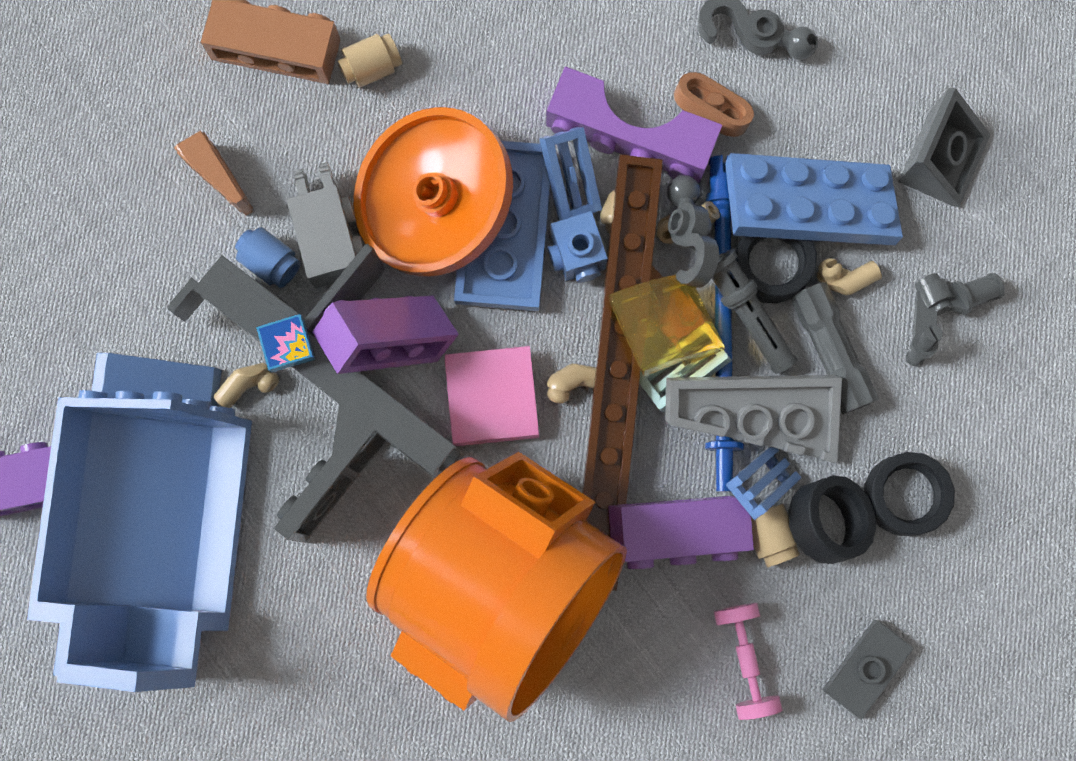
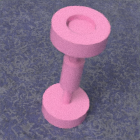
(757, 706)

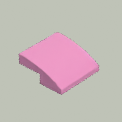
(491, 396)

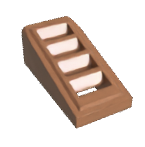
(207, 162)

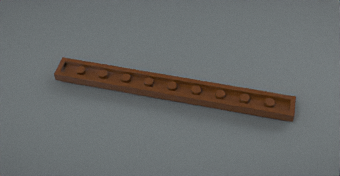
(616, 367)

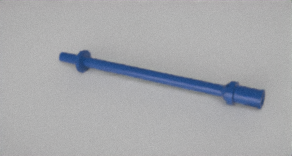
(719, 197)

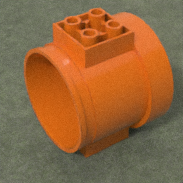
(494, 582)

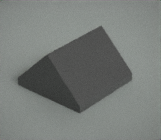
(946, 150)

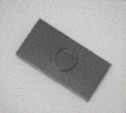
(867, 669)

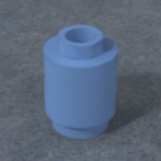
(267, 257)

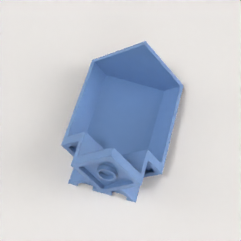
(140, 524)

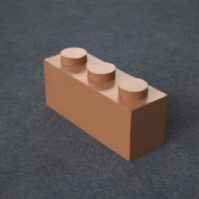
(271, 39)

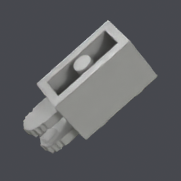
(323, 227)

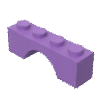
(681, 143)

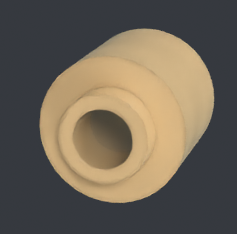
(369, 60)
(773, 536)

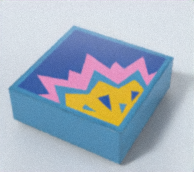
(285, 343)

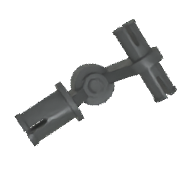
(938, 296)

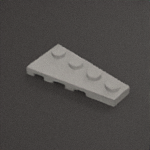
(770, 411)

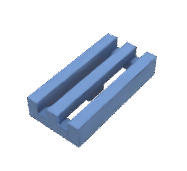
(555, 177)
(777, 470)

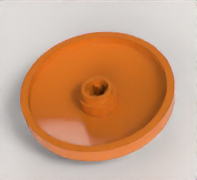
(433, 191)

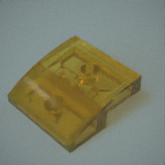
(665, 324)

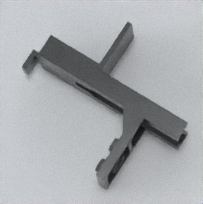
(365, 411)

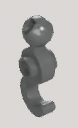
(759, 31)
(691, 229)

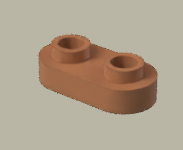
(712, 101)

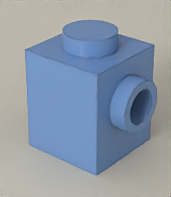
(577, 248)

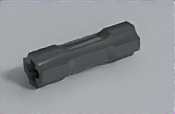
(822, 321)

